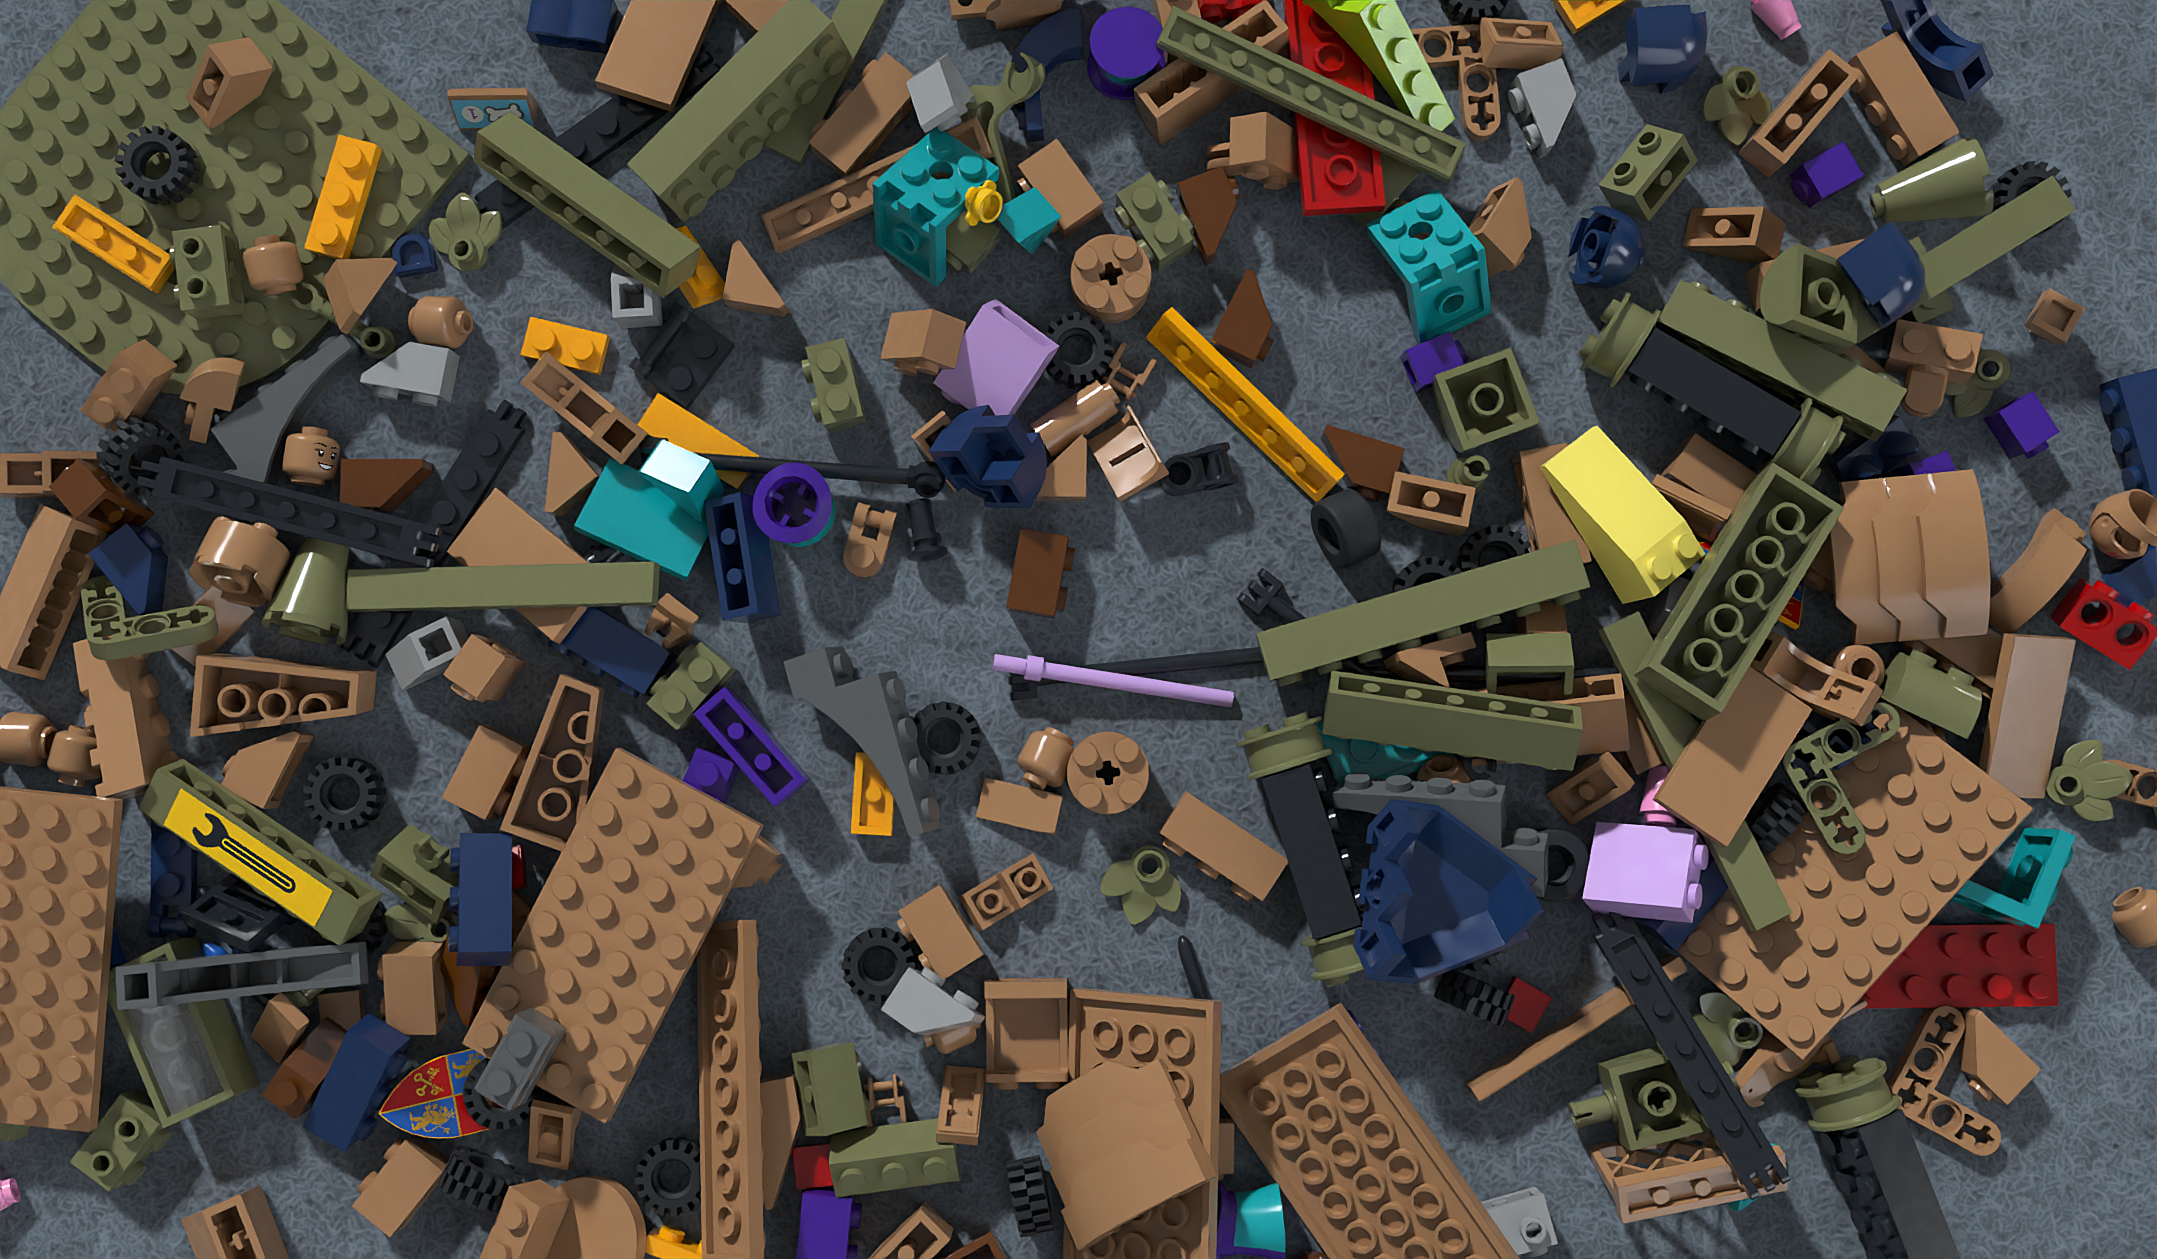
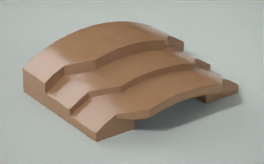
(1912, 558)
(1120, 1147)

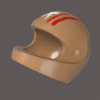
(2125, 524)

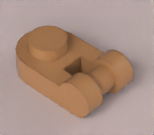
(866, 555)

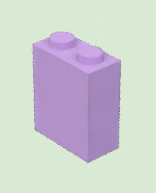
(997, 361)
(1645, 871)

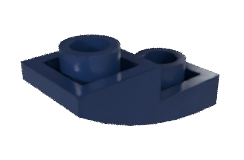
(2135, 579)

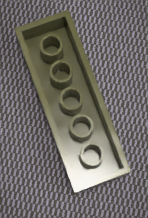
(741, 108)
(1738, 592)

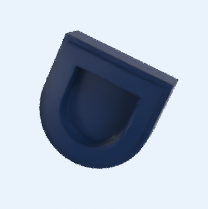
(414, 256)

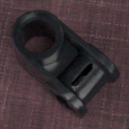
(1206, 470)

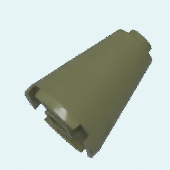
(1938, 187)
(312, 594)

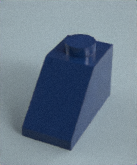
(135, 566)

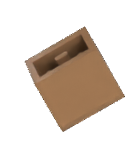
(236, 1229)

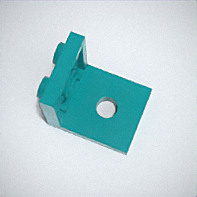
(916, 208)
(1434, 267)
(2028, 881)

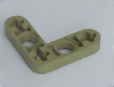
(130, 636)
(1823, 760)

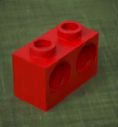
(2102, 627)

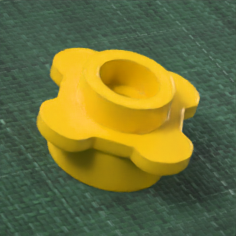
(983, 203)

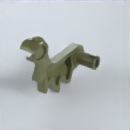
(993, 102)

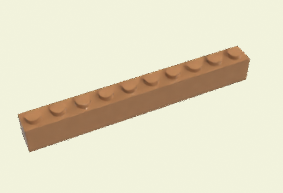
(1724, 480)

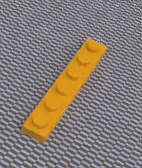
(1244, 405)

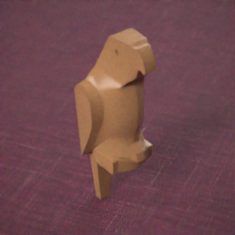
(1776, 1063)

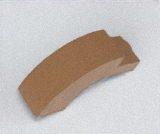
(584, 408)
(2037, 572)
(1815, 683)

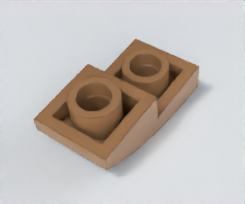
(1005, 892)

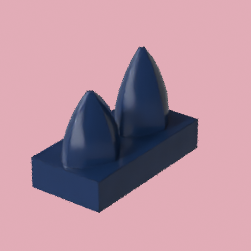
(1872, 459)

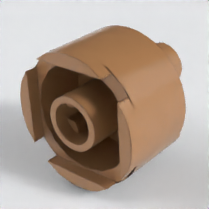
(1126, 262)
(241, 561)
(1122, 754)

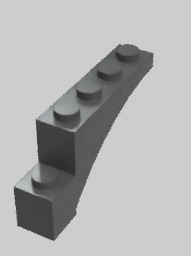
(259, 429)
(877, 719)
(1475, 804)
(240, 975)

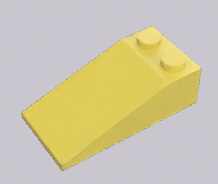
(1621, 517)

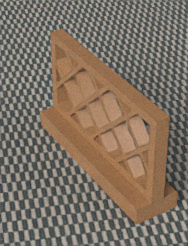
(1670, 1182)

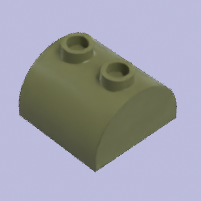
(1811, 297)
(1483, 401)
(1930, 693)

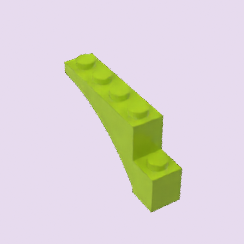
(1390, 51)

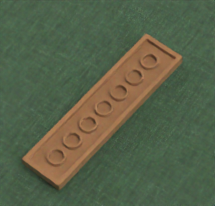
(730, 1093)

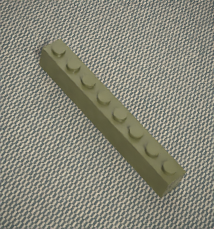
(1423, 611)

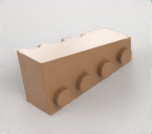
(240, 689)
(124, 720)
(559, 766)

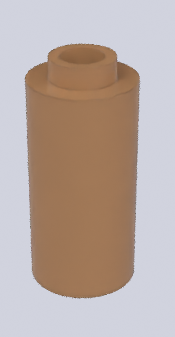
(1076, 416)

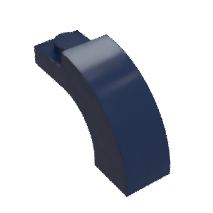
(1052, 44)
(1946, 59)

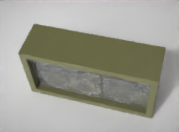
(184, 1050)

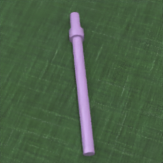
(1035, 668)

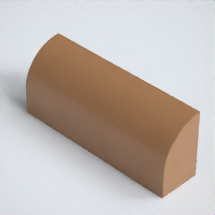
(1187, 92)
(44, 590)
(1601, 709)

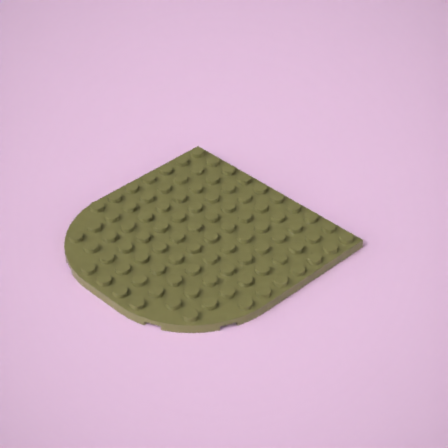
(258, 174)

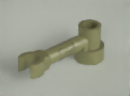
(388, 340)

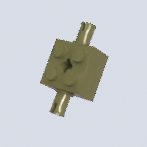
(1626, 1085)

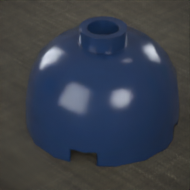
(1609, 241)

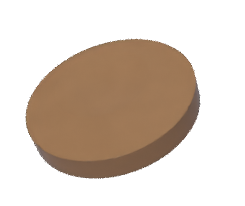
(599, 1222)

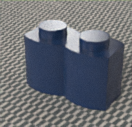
(573, 24)

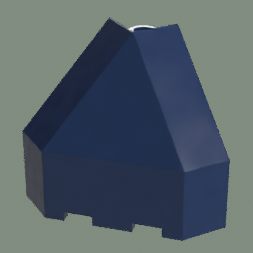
(1436, 896)

